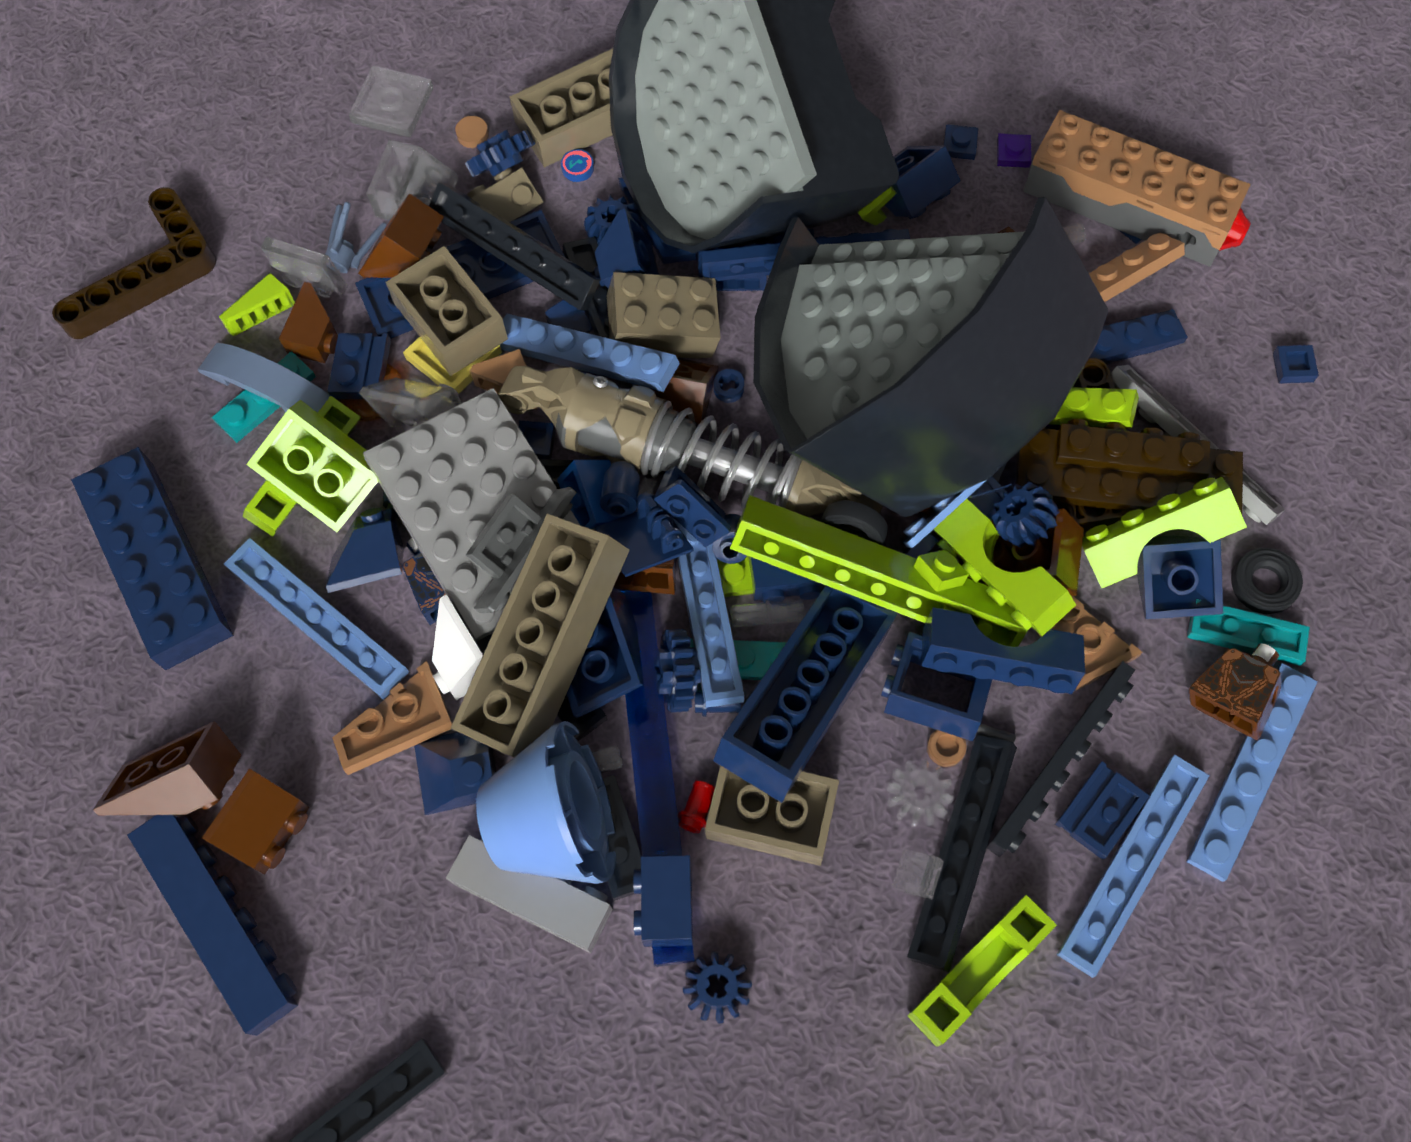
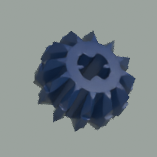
(601, 216)
(1025, 514)
(703, 986)

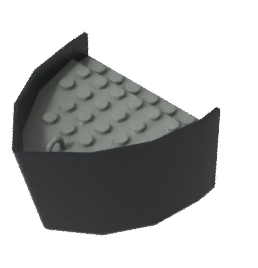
(922, 355)

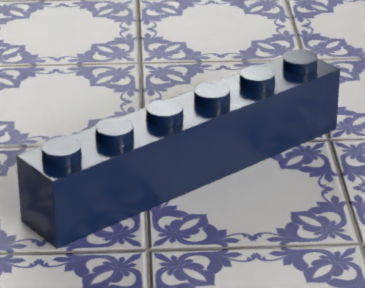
(214, 922)

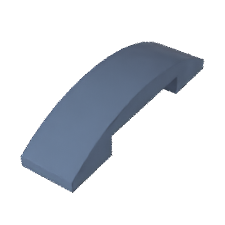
(261, 376)

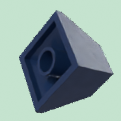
(624, 250)
(367, 552)
(1176, 573)
(452, 771)

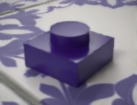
(1014, 150)

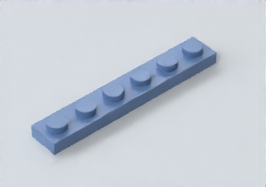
(589, 352)
(317, 618)
(710, 625)
(1250, 779)
(1132, 866)

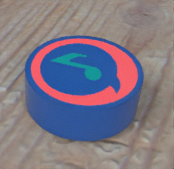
(577, 165)

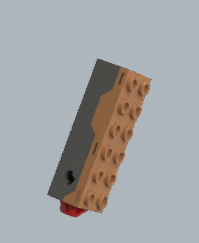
(1138, 187)

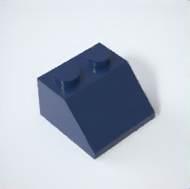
(924, 177)

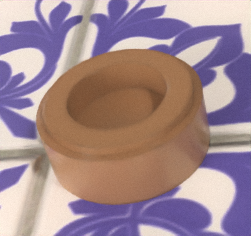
(471, 131)
(946, 748)

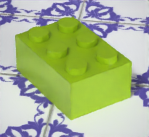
(315, 465)

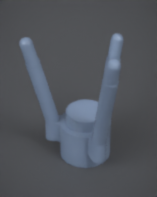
(342, 251)

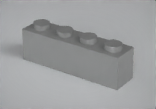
(540, 900)

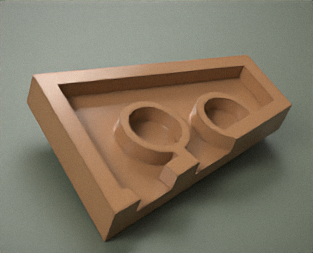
(1101, 646)
(399, 722)

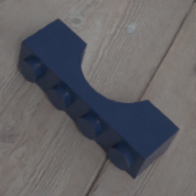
(957, 645)

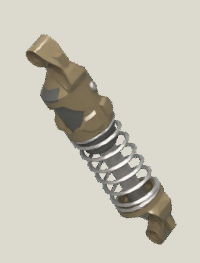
(647, 432)

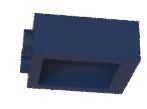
(928, 713)

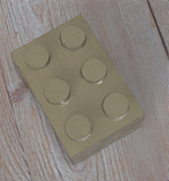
(447, 310)
(665, 313)
(759, 822)

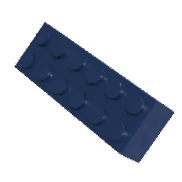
(151, 559)
(803, 691)

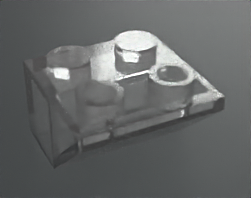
(405, 171)

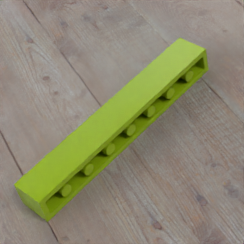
(862, 569)

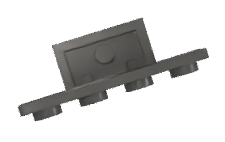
(507, 543)

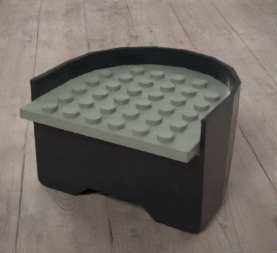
(740, 120)

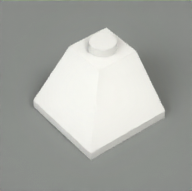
(454, 651)

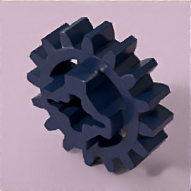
(499, 153)
(677, 670)

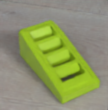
(257, 305)

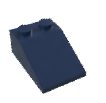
(610, 660)

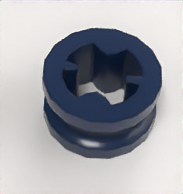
(731, 394)

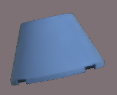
(549, 811)

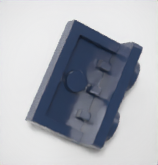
(691, 507)

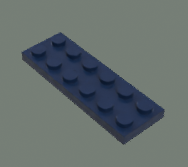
(485, 270)

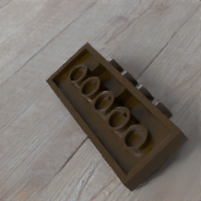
(1122, 467)

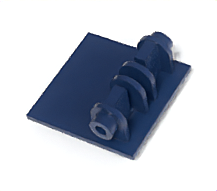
(648, 535)

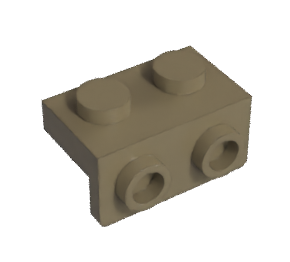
(510, 196)

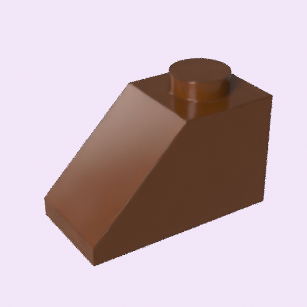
(308, 328)

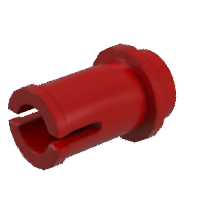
(697, 807)

